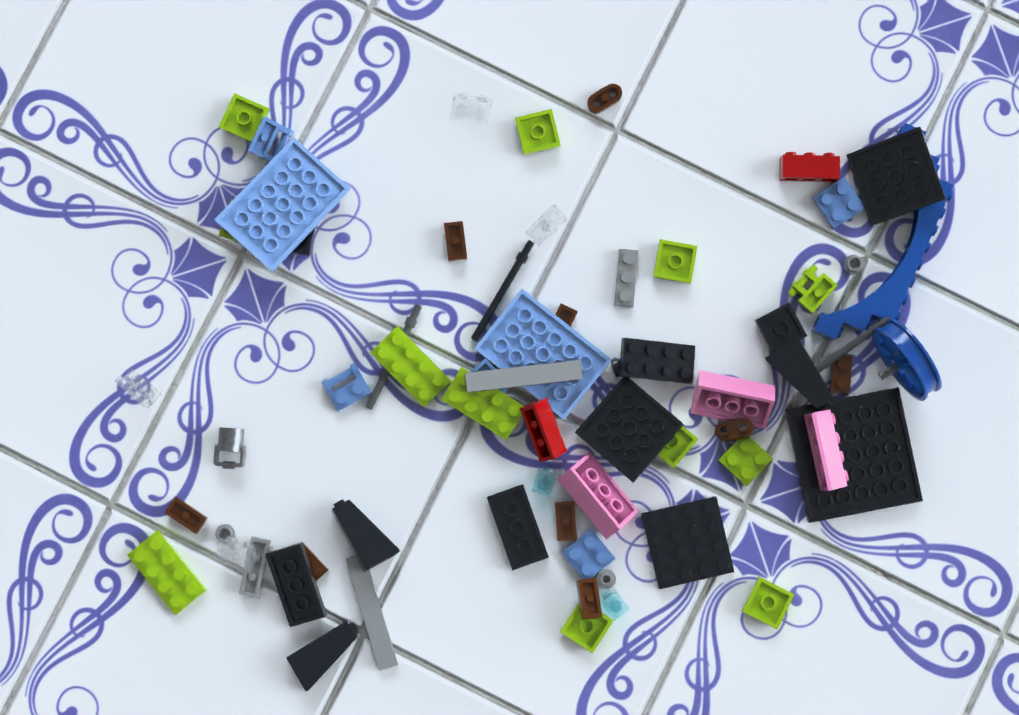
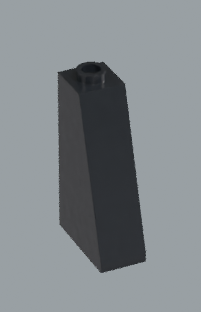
(800, 371)
(363, 536)
(319, 655)

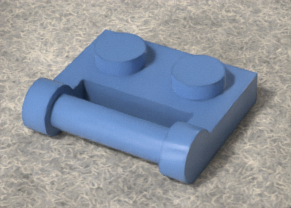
(265, 137)
(349, 393)

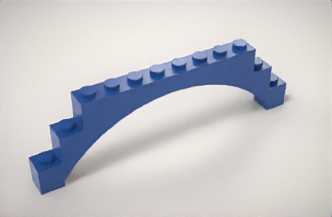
(893, 291)

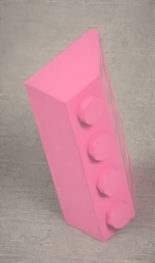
(732, 398)
(825, 450)
(598, 495)

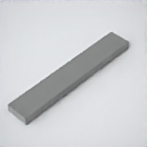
(523, 376)
(372, 614)

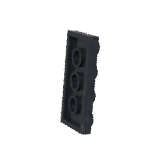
(657, 360)
(517, 527)
(296, 584)

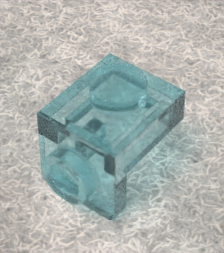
(544, 481)
(614, 604)

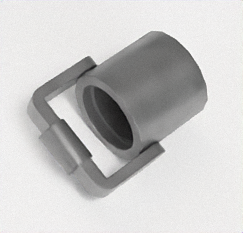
(230, 440)

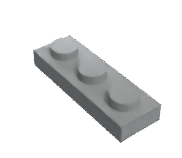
(626, 278)
(252, 582)

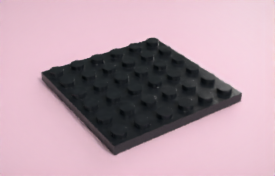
(874, 452)

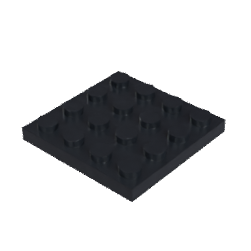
(896, 176)
(629, 428)
(687, 542)

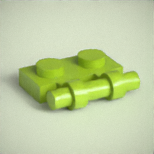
(817, 293)

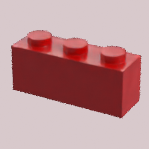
(809, 167)
(543, 430)

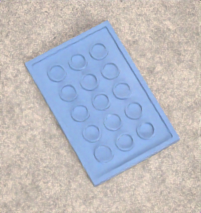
(282, 204)
(535, 336)

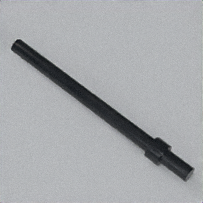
(521, 258)

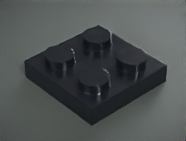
(780, 327)

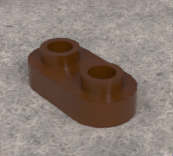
(603, 98)
(733, 430)

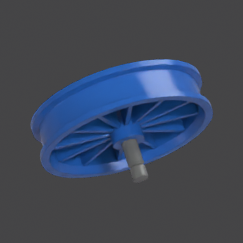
(906, 359)

